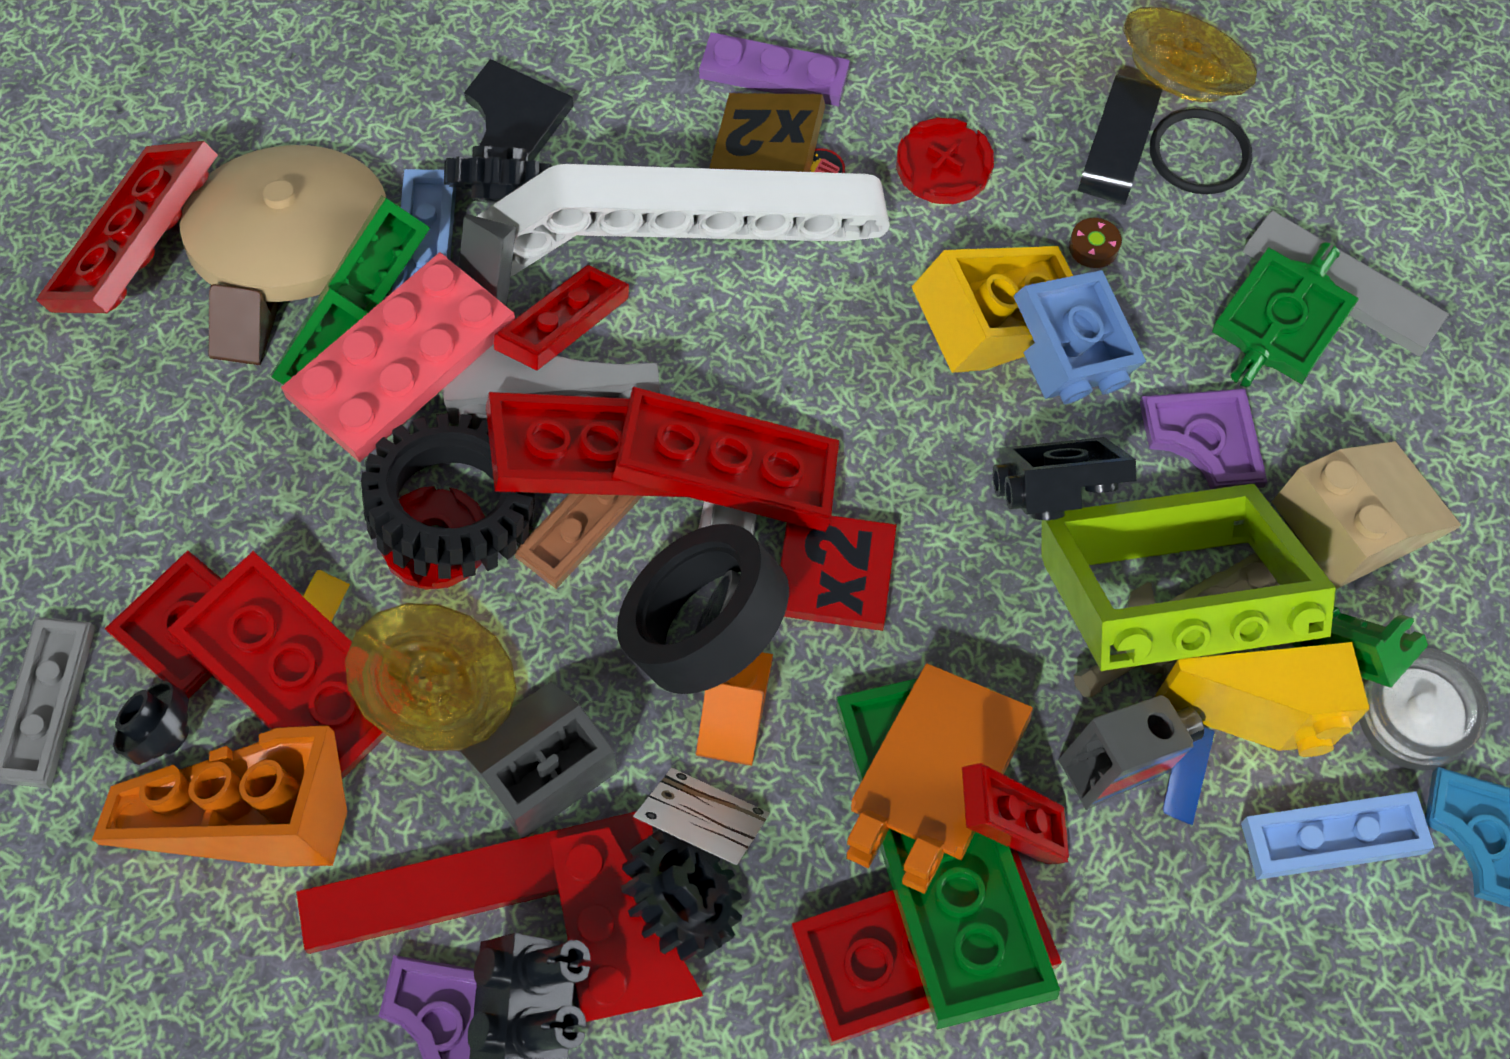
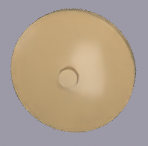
(278, 219)

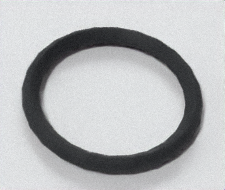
(1212, 116)

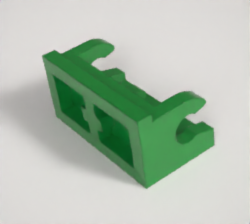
(1380, 651)

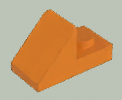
(734, 714)

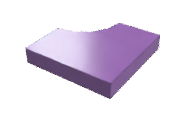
(1210, 431)
(431, 1004)

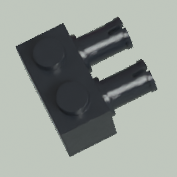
(526, 998)

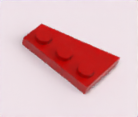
(624, 966)

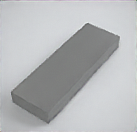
(43, 701)

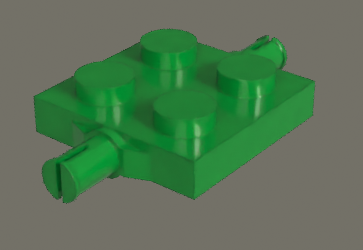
(1285, 315)

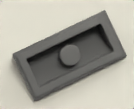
(488, 254)

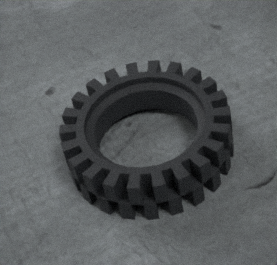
(428, 544)

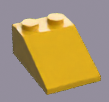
(973, 305)
(1274, 696)

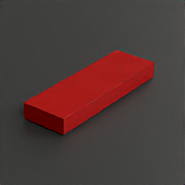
(561, 317)
(1014, 814)

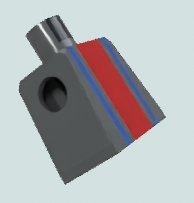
(1129, 748)

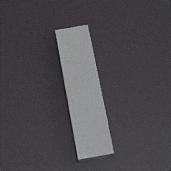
(1381, 302)

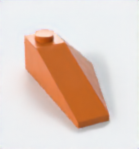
(254, 804)

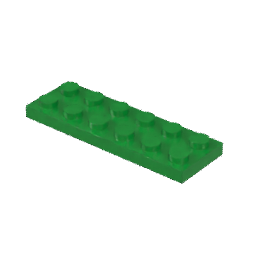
(974, 922)

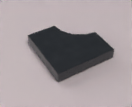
(516, 108)

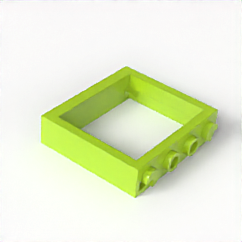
(1194, 624)

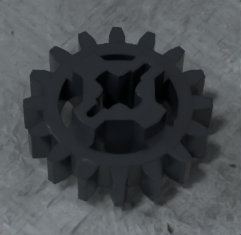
(492, 172)
(684, 898)

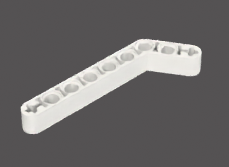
(687, 204)

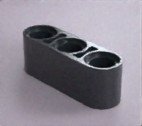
(1120, 139)

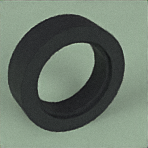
(732, 637)

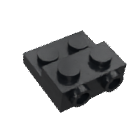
(1049, 476)

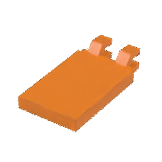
(918, 770)

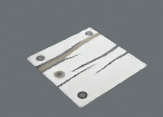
(702, 815)

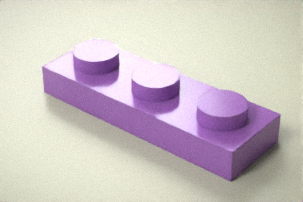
(773, 68)

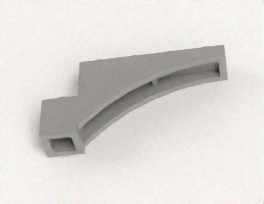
(560, 376)

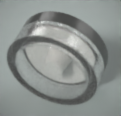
(1427, 714)

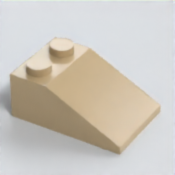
(1362, 510)

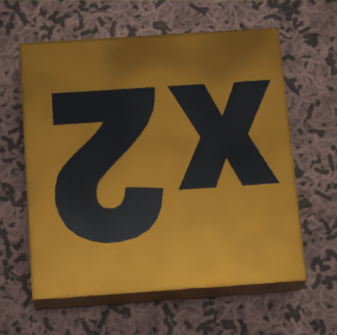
(768, 132)

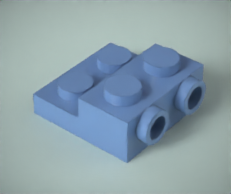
(1078, 337)

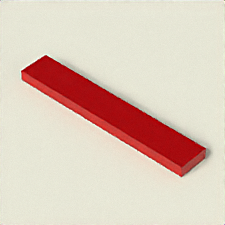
(444, 887)

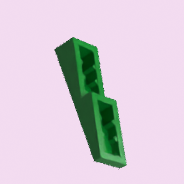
(357, 285)

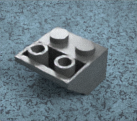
(541, 759)

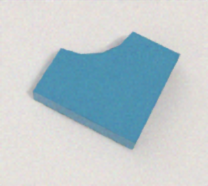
(1478, 823)

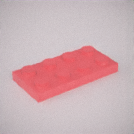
(398, 356)

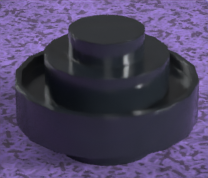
(152, 723)

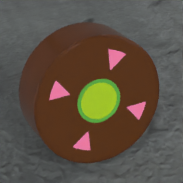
(1095, 242)

